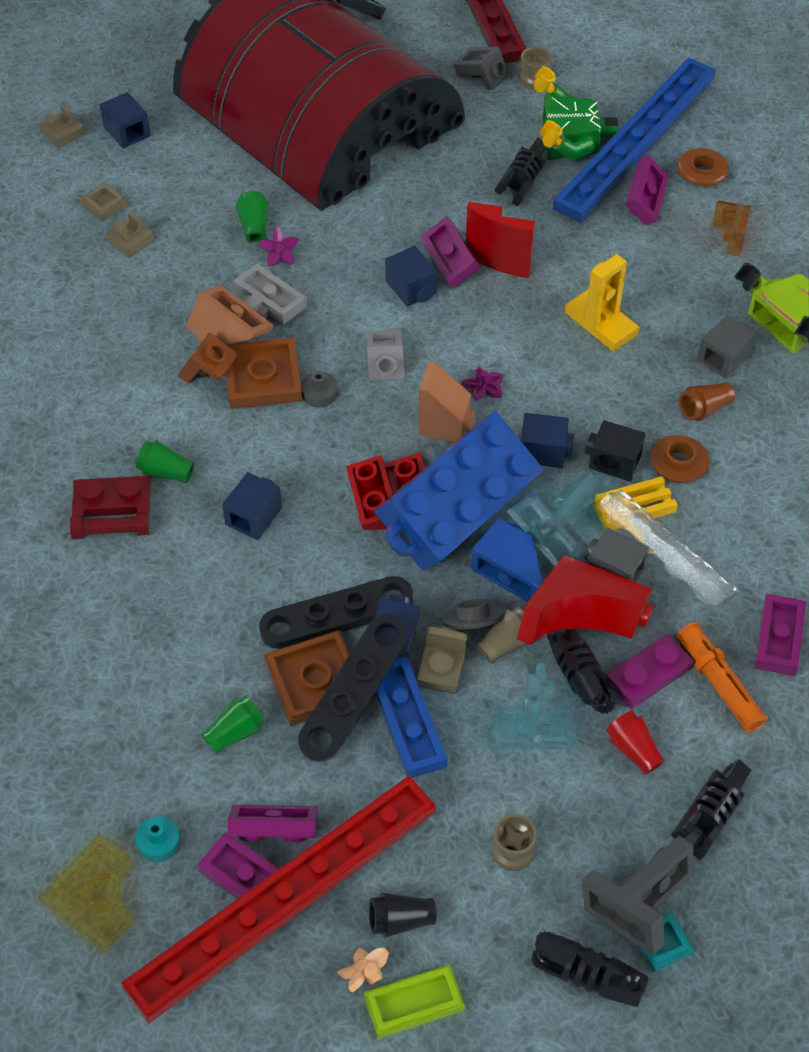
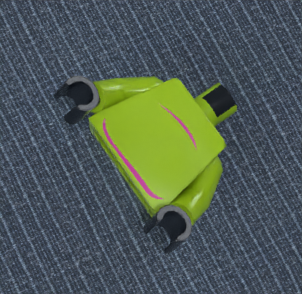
(779, 305)

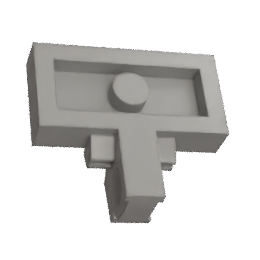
(269, 294)

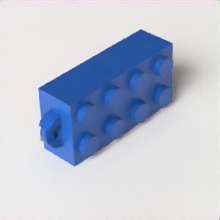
(457, 492)

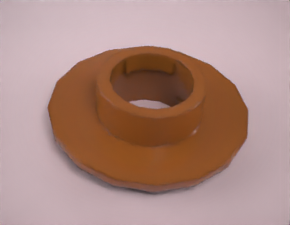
(706, 158)
(677, 470)

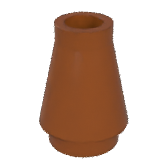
(703, 400)

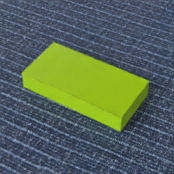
(413, 1001)

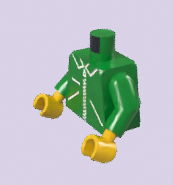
(570, 123)

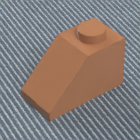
(225, 317)
(443, 406)

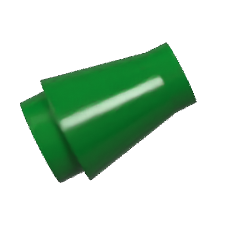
(253, 214)
(162, 462)
(235, 723)

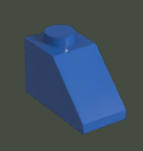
(508, 559)

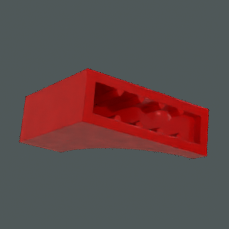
(585, 598)

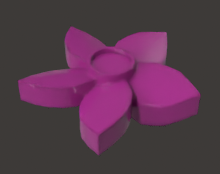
(279, 247)
(484, 384)

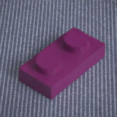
(647, 190)
(450, 252)
(780, 634)
(649, 671)
(261, 821)
(234, 866)

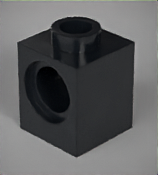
(615, 450)

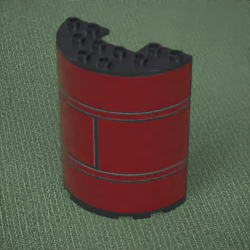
(309, 91)

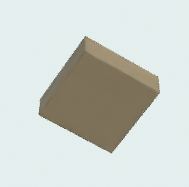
(103, 202)

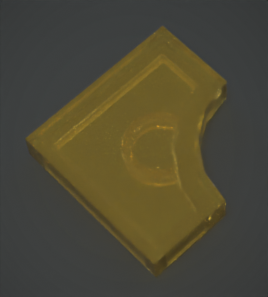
(90, 894)

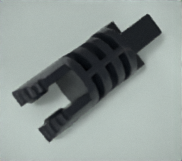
(522, 171)
(581, 669)
(713, 806)
(589, 969)

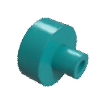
(157, 839)

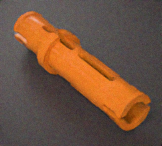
(712, 664)

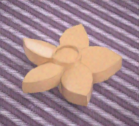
(365, 966)

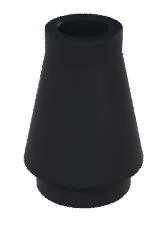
(399, 913)

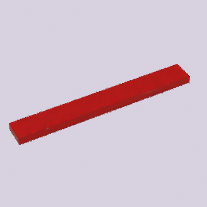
(277, 899)

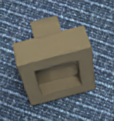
(62, 127)
(130, 235)

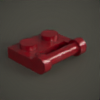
(110, 498)

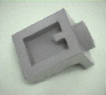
(385, 354)

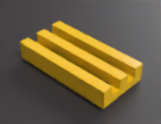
(642, 493)

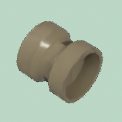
(531, 61)
(518, 834)

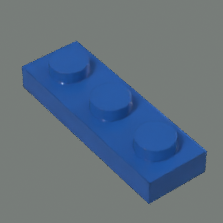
(410, 722)

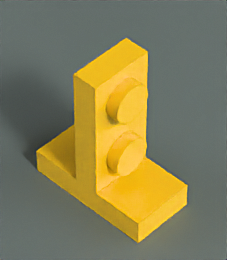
(600, 305)

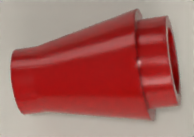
(634, 740)

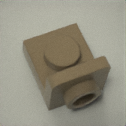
(442, 659)

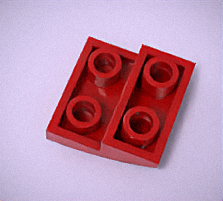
(499, 240)
(377, 481)

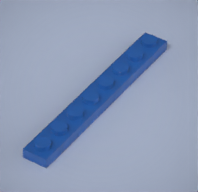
(633, 140)

